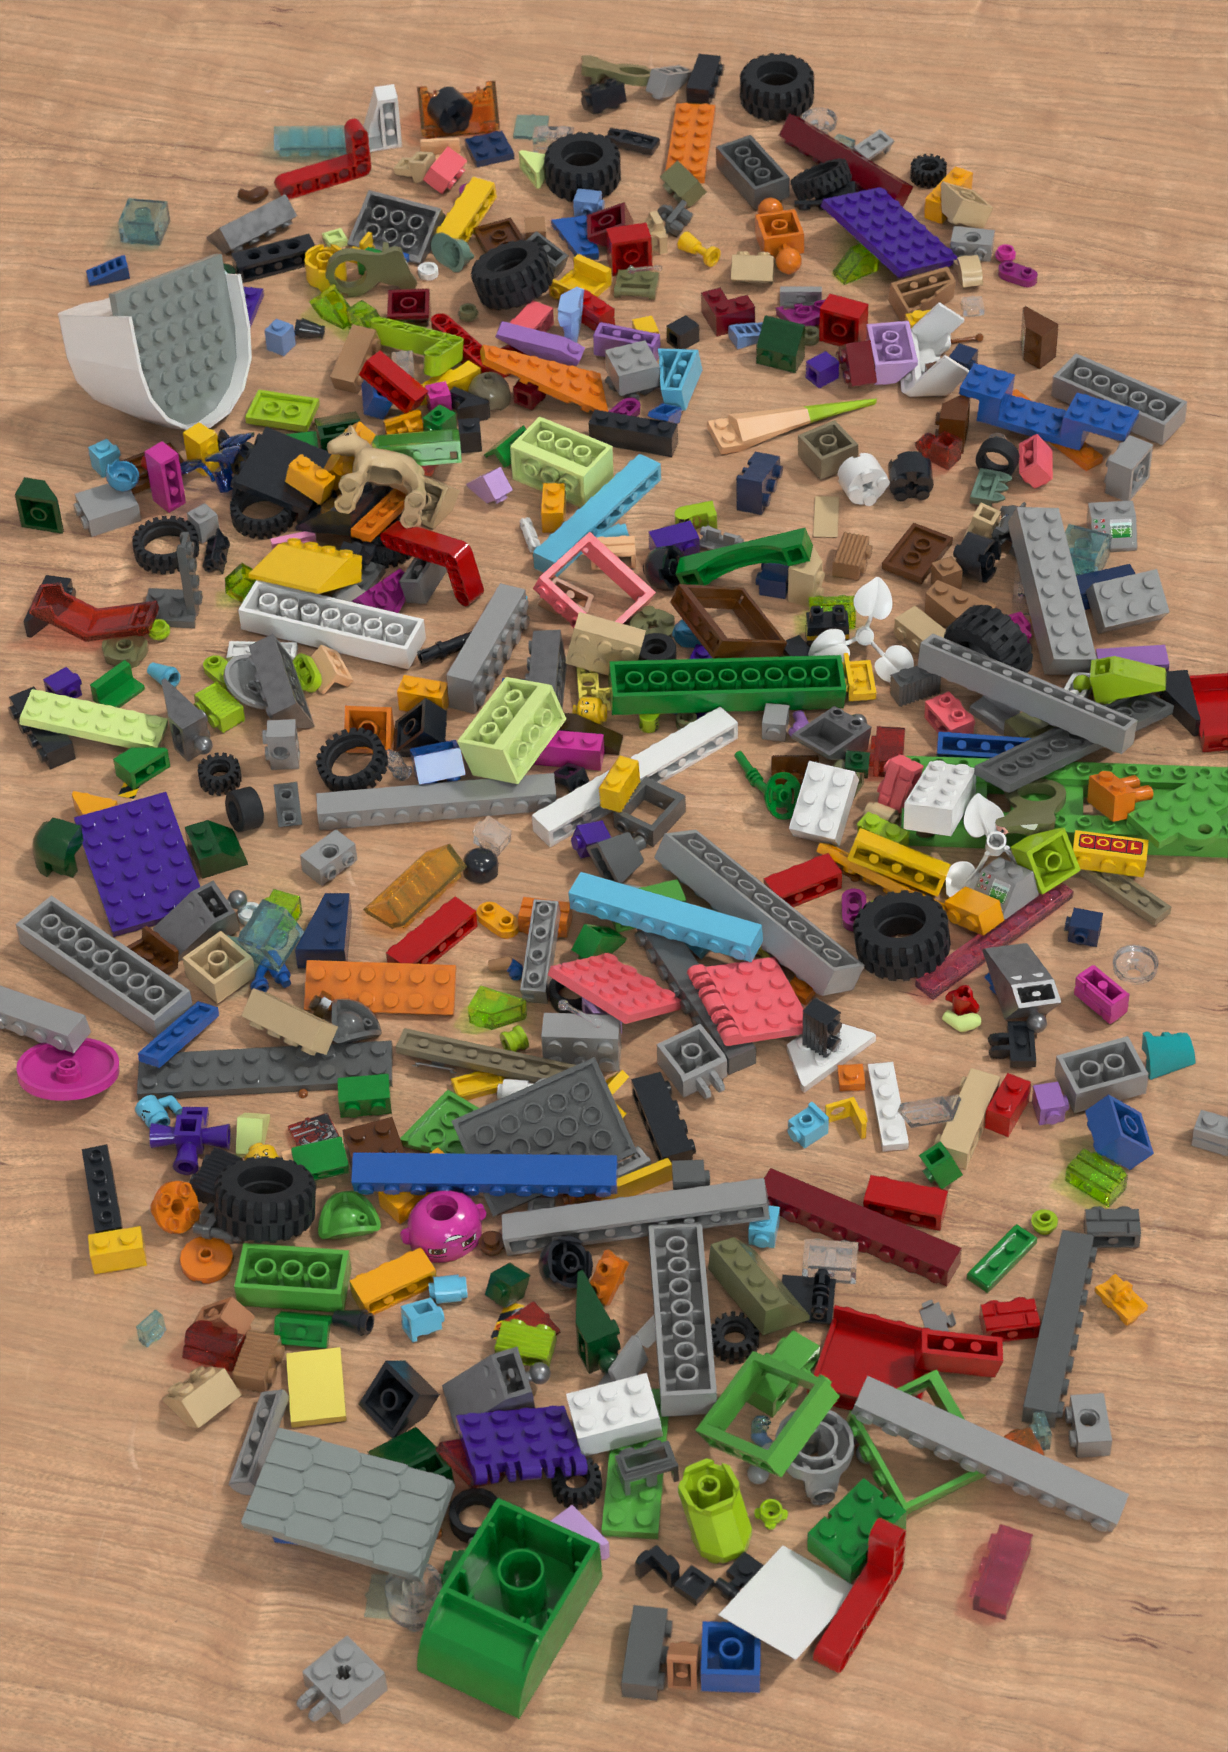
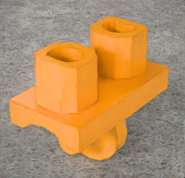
(404, 423)
(1121, 1298)

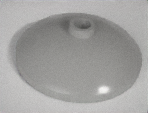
(242, 682)

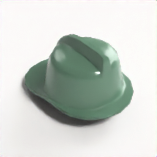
(451, 252)

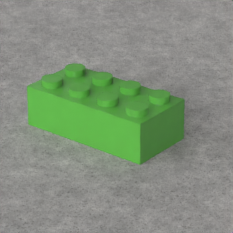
(293, 1277)

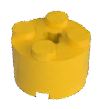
(315, 266)

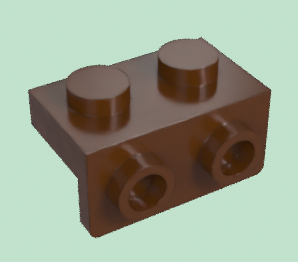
(792, 764)
(156, 950)

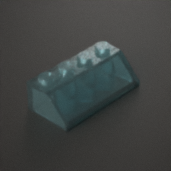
(309, 140)

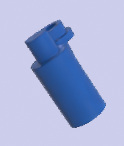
(261, 983)

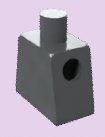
(617, 856)

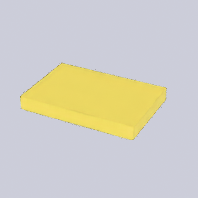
(316, 1387)

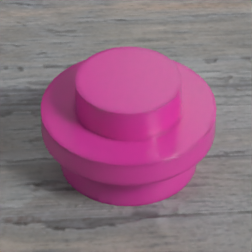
(1005, 253)

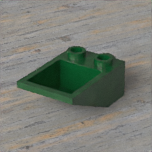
(333, 426)
(594, 1330)
(415, 1451)

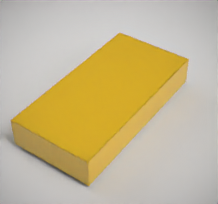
(476, 1084)

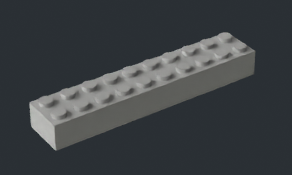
(738, 893)

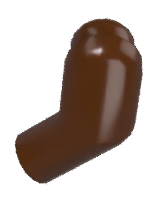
(254, 195)

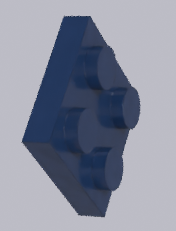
(489, 149)

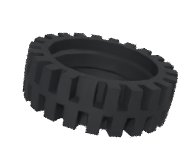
(821, 179)
(258, 527)
(157, 529)
(340, 745)

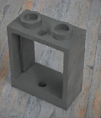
(658, 795)

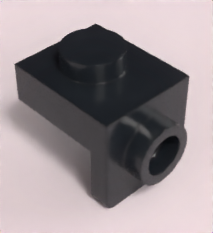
(662, 1564)

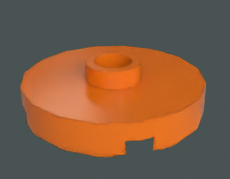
(210, 1268)

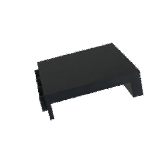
(267, 469)

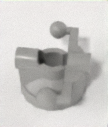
(819, 1474)

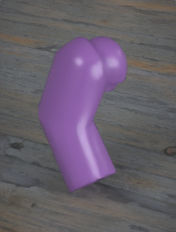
(800, 721)

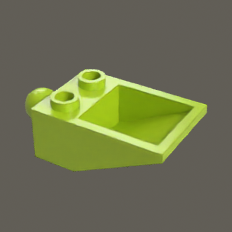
(1120, 678)

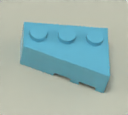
(679, 375)

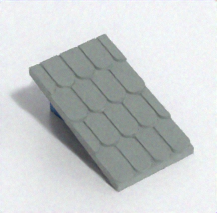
(348, 1504)

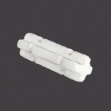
(529, 534)

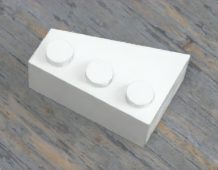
(383, 119)

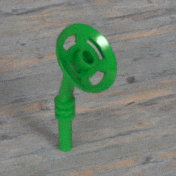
(775, 795)

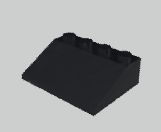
(328, 520)

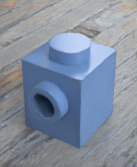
(587, 202)
(280, 337)

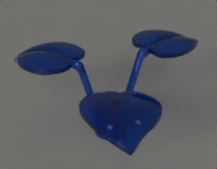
(222, 475)

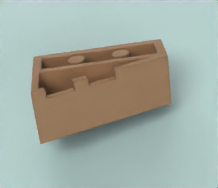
(922, 292)
(358, 347)
(947, 603)

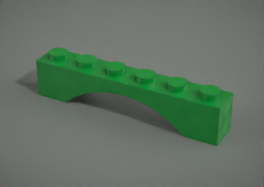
(783, 548)

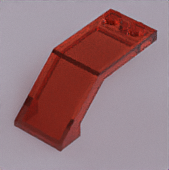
(89, 622)

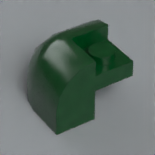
(56, 847)

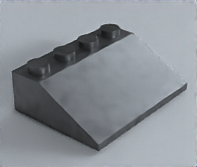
(398, 223)

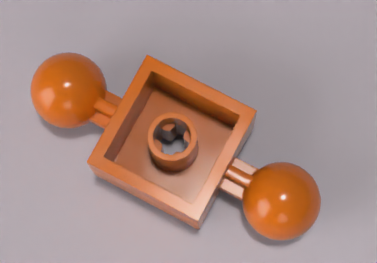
(780, 234)

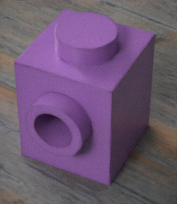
(1049, 1103)

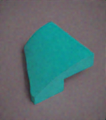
(1167, 1052)

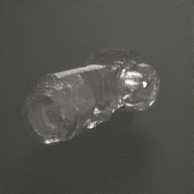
(397, 766)

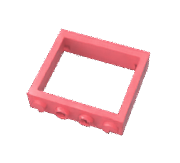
(610, 565)

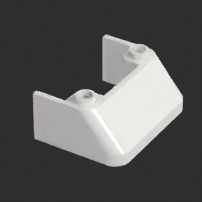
(932, 339)

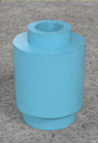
(448, 1288)

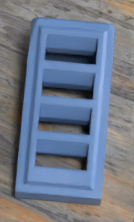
(744, 334)

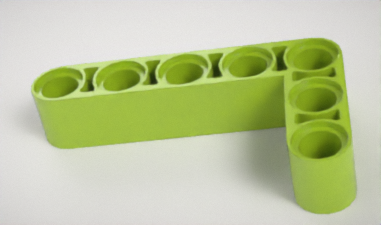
(439, 349)

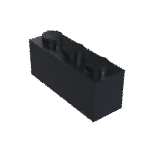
(704, 79)

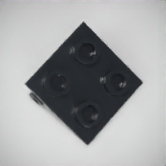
(814, 1295)

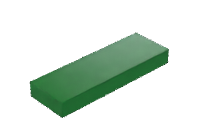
(1001, 1258)

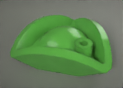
(347, 1216)

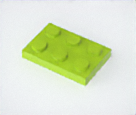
(282, 411)

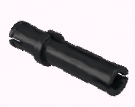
(442, 649)

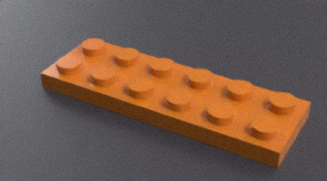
(692, 138)
(385, 986)

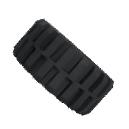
(776, 86)
(582, 163)
(512, 274)
(993, 635)
(902, 956)
(265, 1199)

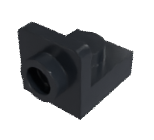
(361, 548)
(571, 776)

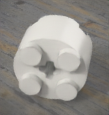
(863, 479)

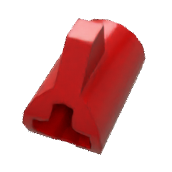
(962, 1000)

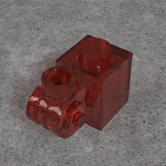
(942, 450)

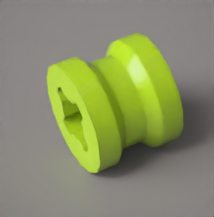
(514, 1039)

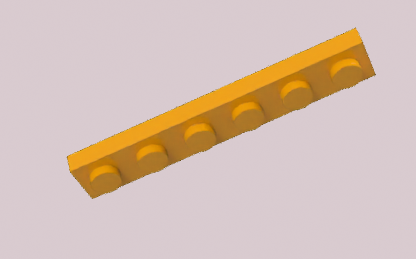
(869, 876)

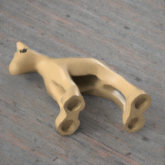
(382, 469)

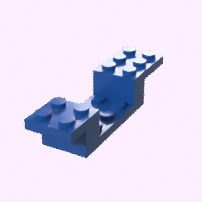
(1054, 425)

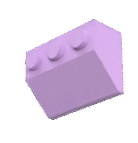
(892, 350)

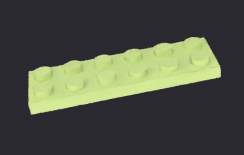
(92, 720)

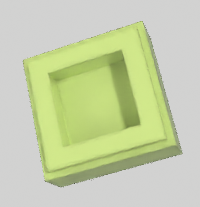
(335, 237)

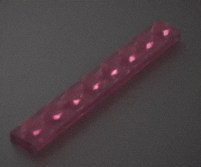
(971, 956)

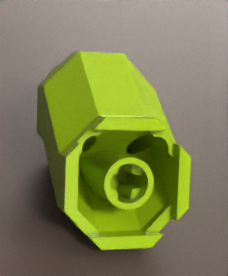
(715, 1511)

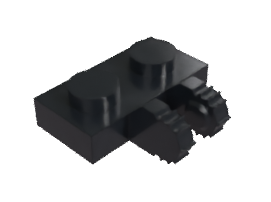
(1020, 1045)

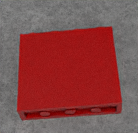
(1212, 704)
(864, 1347)

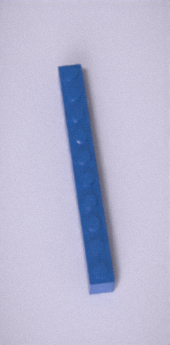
(485, 1174)

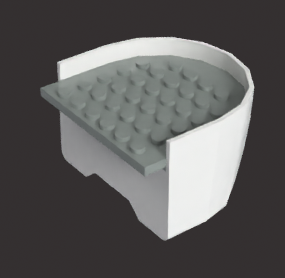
(165, 346)

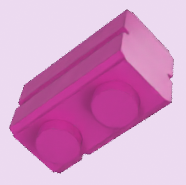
(1101, 994)

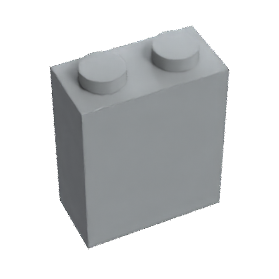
(106, 509)

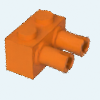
(1116, 796)

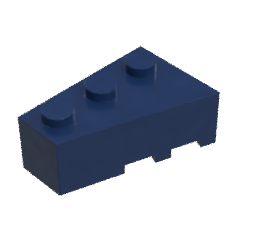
(758, 482)
(327, 932)

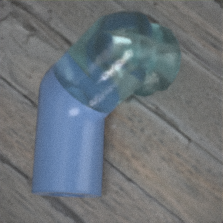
(759, 1430)

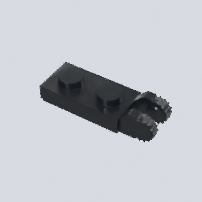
(633, 141)

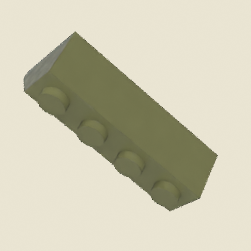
(754, 1286)

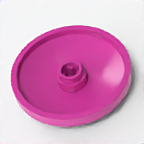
(68, 1075)

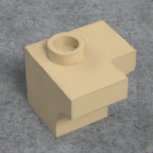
(657, 232)
(984, 520)

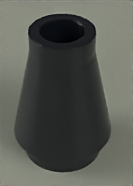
(308, 329)
(355, 1321)

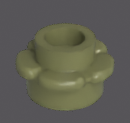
(468, 312)

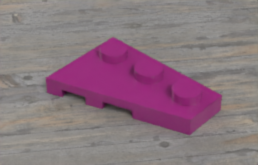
(801, 314)
(385, 594)

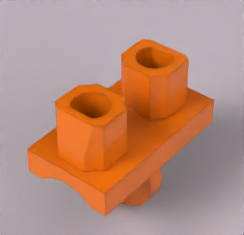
(608, 1276)

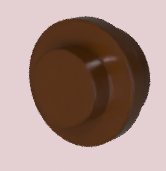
(491, 1243)

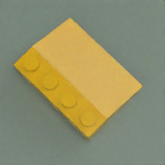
(309, 567)

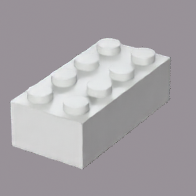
(940, 798)

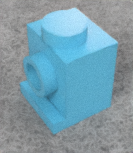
(808, 1125)
(421, 1318)

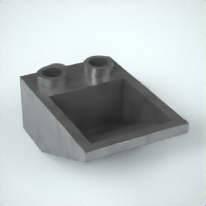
(186, 724)
(835, 733)
(201, 917)
(1022, 984)
(487, 1385)

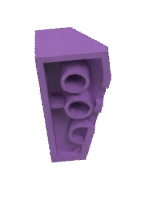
(540, 344)

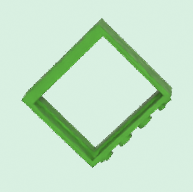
(424, 446)
(942, 1399)
(796, 1431)

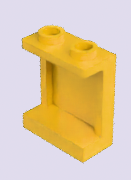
(585, 275)

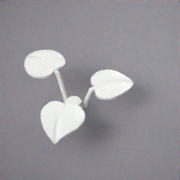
(872, 601)
(978, 821)

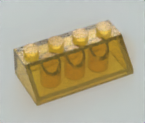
(417, 887)

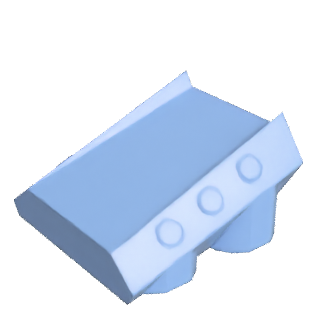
(571, 312)

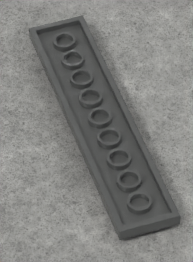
(1059, 747)
(262, 1070)

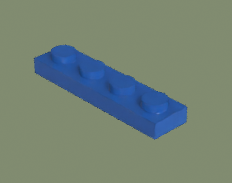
(178, 1034)

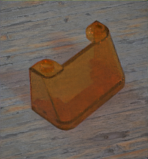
(484, 116)

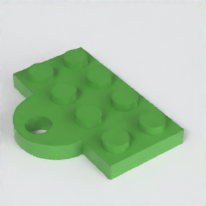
(1183, 815)

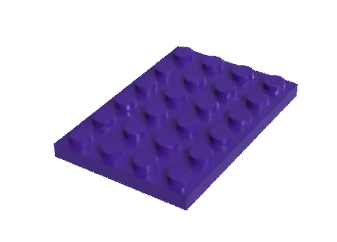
(889, 232)
(137, 861)

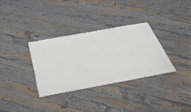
(788, 1602)

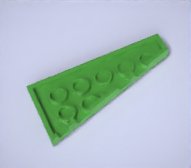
(436, 1127)

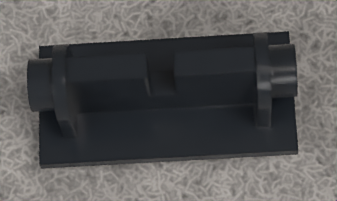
(216, 552)

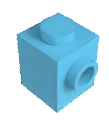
(103, 454)
(764, 1232)

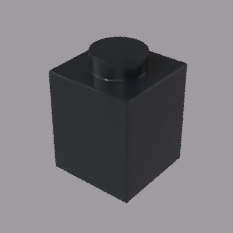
(682, 333)
(470, 435)

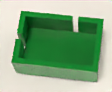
(844, 1535)

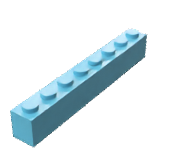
(600, 511)
(666, 917)

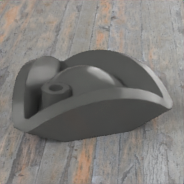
(354, 1021)

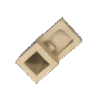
(415, 166)
(968, 270)

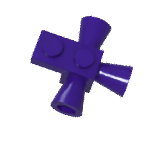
(190, 1137)

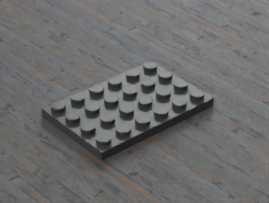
(552, 1117)

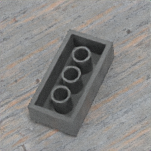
(752, 171)

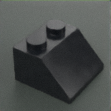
(420, 727)
(398, 1397)

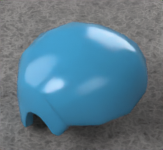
(122, 475)
(684, 636)

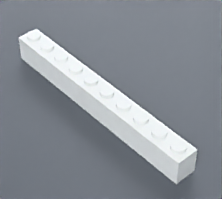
(656, 762)

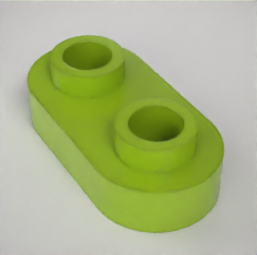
(214, 669)
(307, 673)

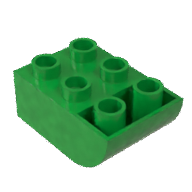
(509, 1607)

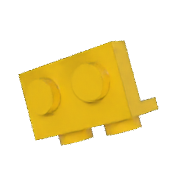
(859, 679)

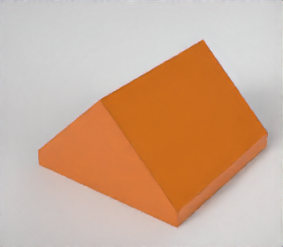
(371, 718)

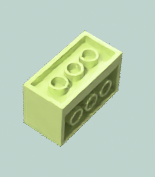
(561, 455)
(511, 730)

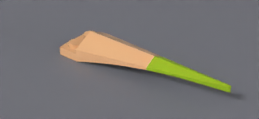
(751, 428)

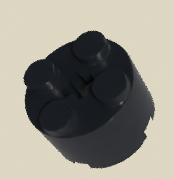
(450, 110)
(910, 476)
(977, 556)

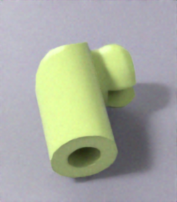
(963, 1022)

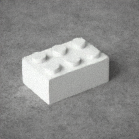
(824, 803)
(614, 1415)

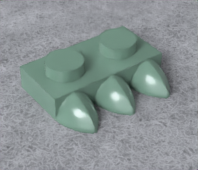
(989, 486)

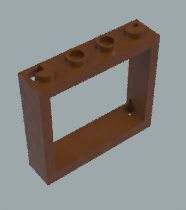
(691, 604)

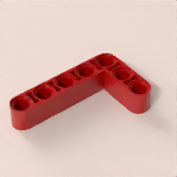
(331, 171)
(471, 347)
(440, 550)
(865, 1598)

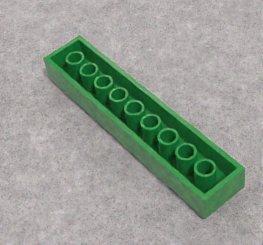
(726, 683)

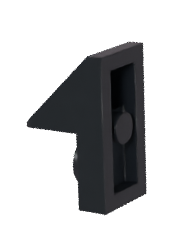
(469, 405)

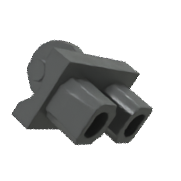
(672, 217)
(287, 804)

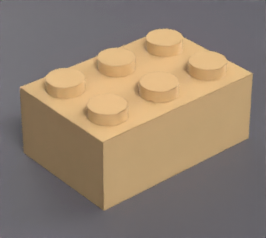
(602, 640)

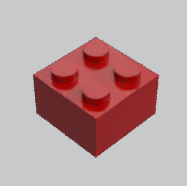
(628, 247)
(842, 320)

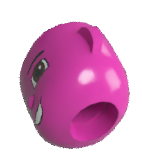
(444, 1226)

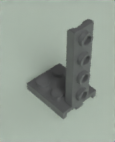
(180, 606)

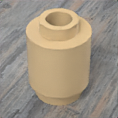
(883, 811)

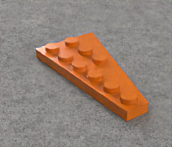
(551, 377)

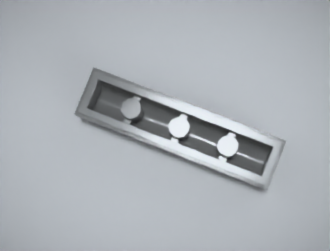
(258, 1440)

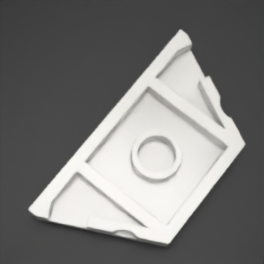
(813, 1068)

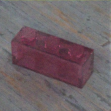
(1001, 1571)

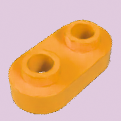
(494, 918)

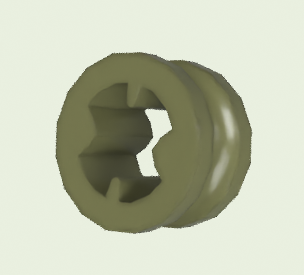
(811, 335)
(681, 717)

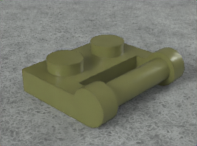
(637, 284)

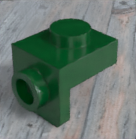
(857, 762)

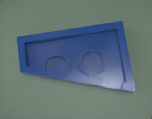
(574, 232)

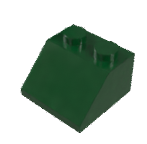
(781, 344)
(38, 506)
(214, 848)

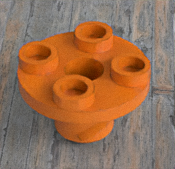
(175, 1207)

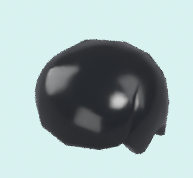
(481, 865)

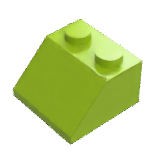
(1048, 856)

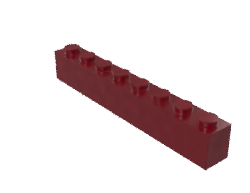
(824, 148)
(874, 1232)

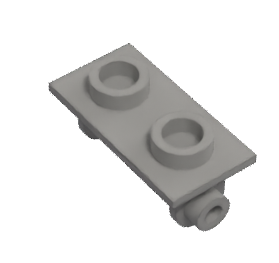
(713, 539)

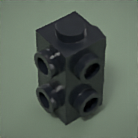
(603, 96)

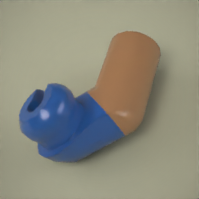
(509, 964)

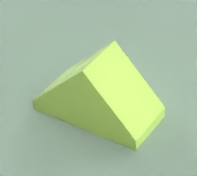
(533, 166)
(251, 1129)

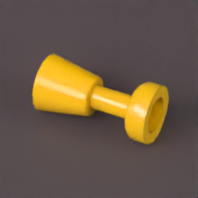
(690, 244)

